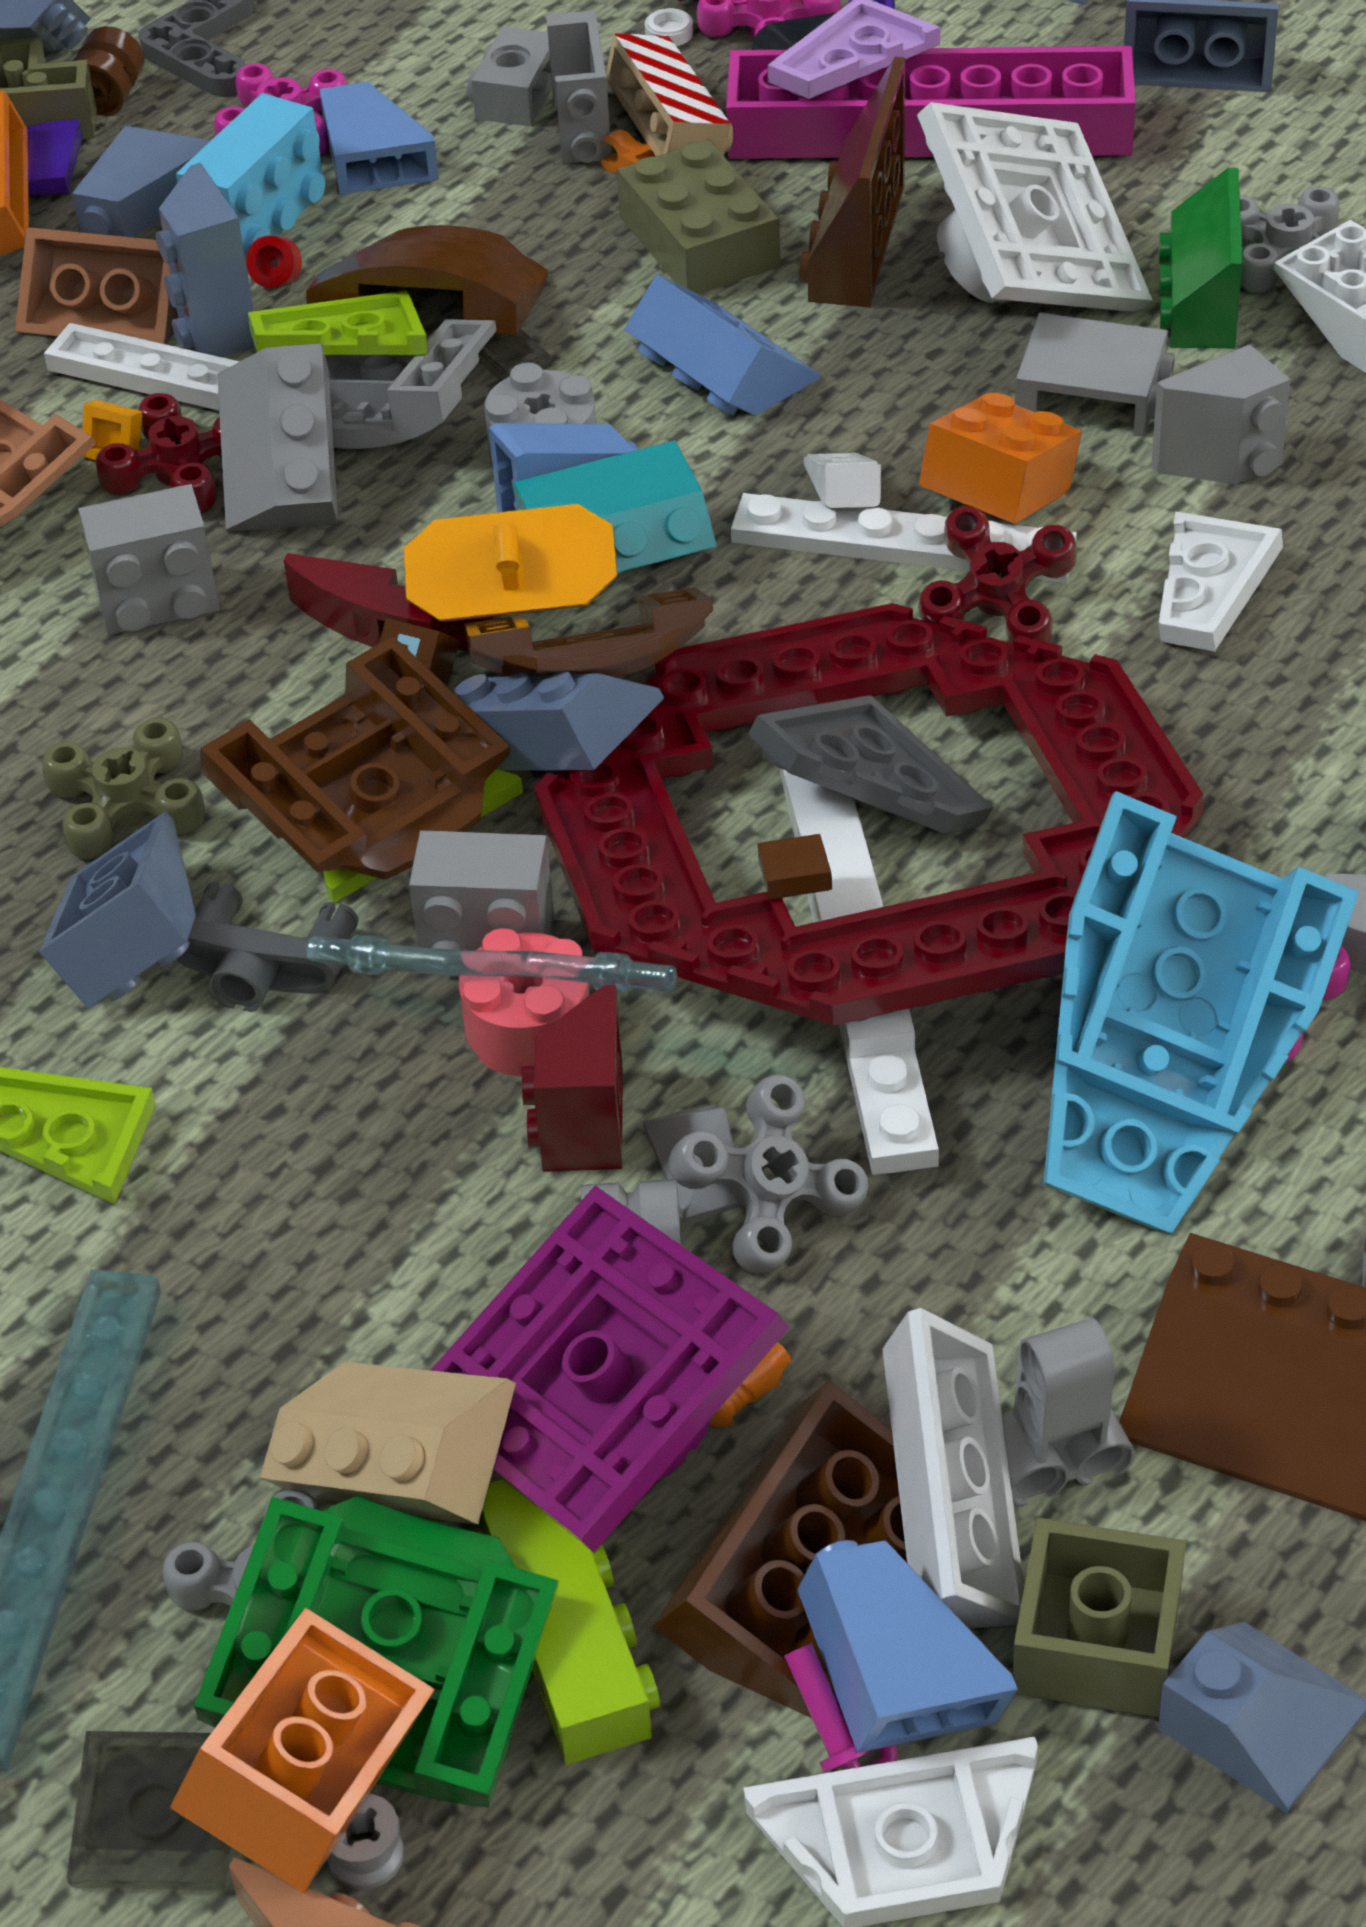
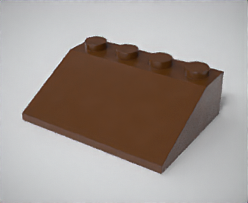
(860, 201)
(1257, 1375)
(817, 1485)

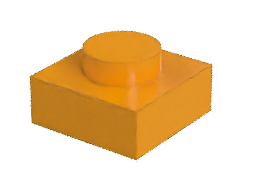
(111, 425)

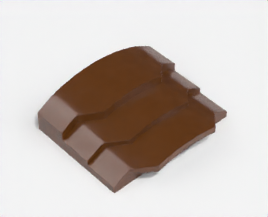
(488, 268)
(666, 620)
(364, 769)

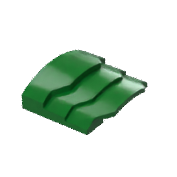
(418, 1595)

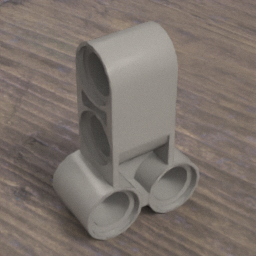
(1063, 1412)

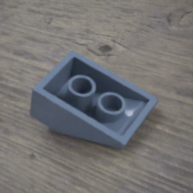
(122, 915)

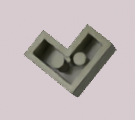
(46, 90)

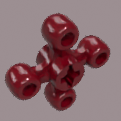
(173, 454)
(998, 575)

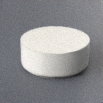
(670, 23)

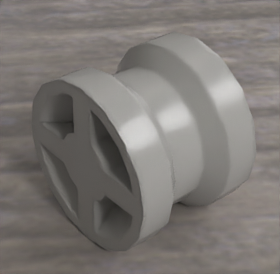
(372, 1860)

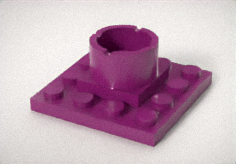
(614, 1362)

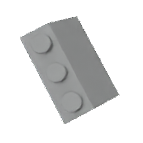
(277, 440)

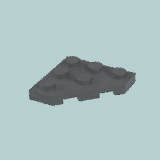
(872, 758)

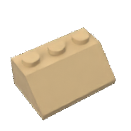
(393, 1438)

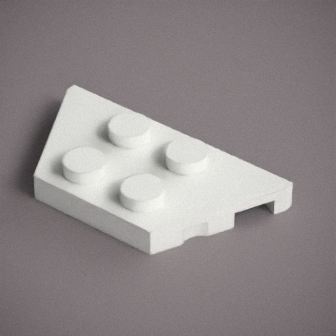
(903, 1831)

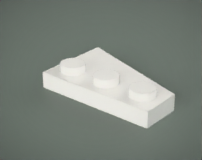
(1212, 577)

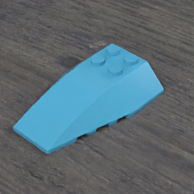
(1176, 1009)

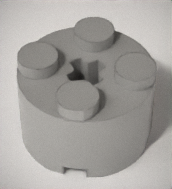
(540, 397)

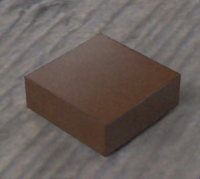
(794, 866)

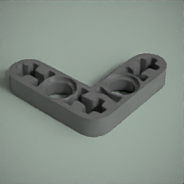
(176, 39)

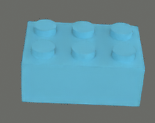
(266, 165)

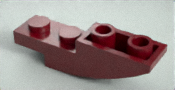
(358, 599)

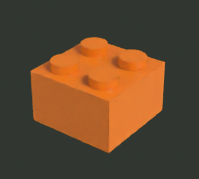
(1000, 457)

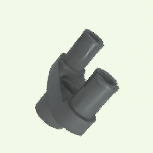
(252, 961)

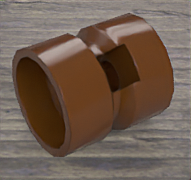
(114, 66)

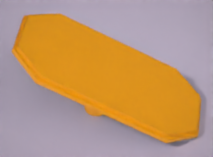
(510, 562)

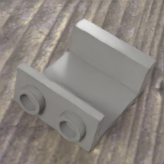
(578, 86)
(1094, 362)

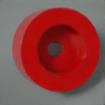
(273, 261)

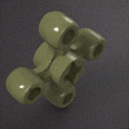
(122, 787)

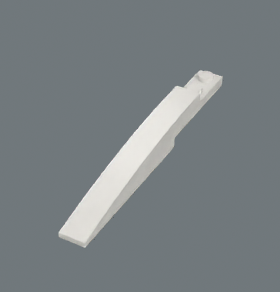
(882, 1047)

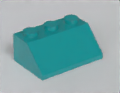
(644, 495)

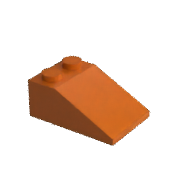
(301, 1749)

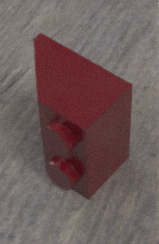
(578, 1088)

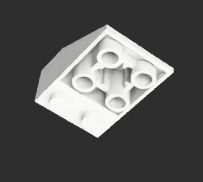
(1331, 287)

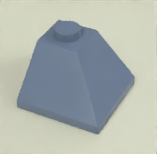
(1258, 1711)

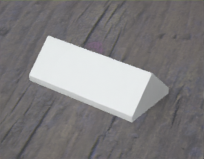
(953, 1469)

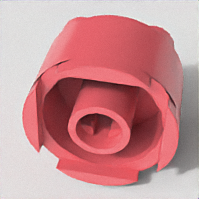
(510, 1011)

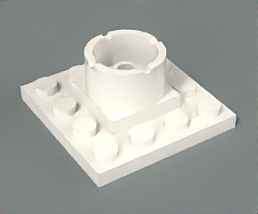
(1028, 212)

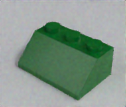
(1203, 267)

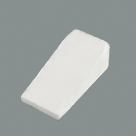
(845, 479)

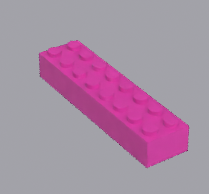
(1053, 83)

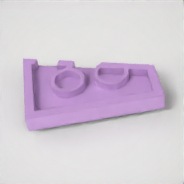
(849, 46)

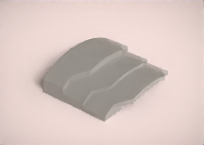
(403, 396)

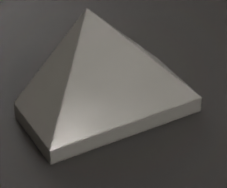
(666, 1132)

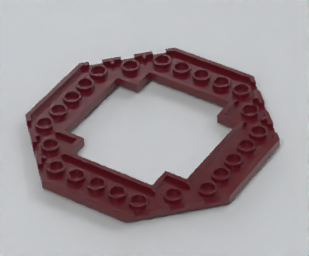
(650, 899)

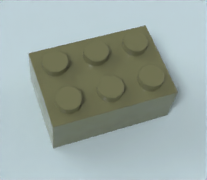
(699, 217)

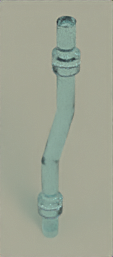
(374, 955)

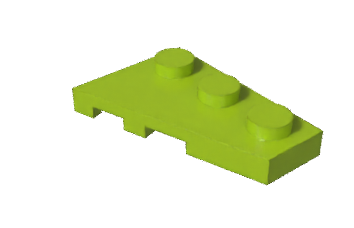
(345, 326)
(74, 1127)

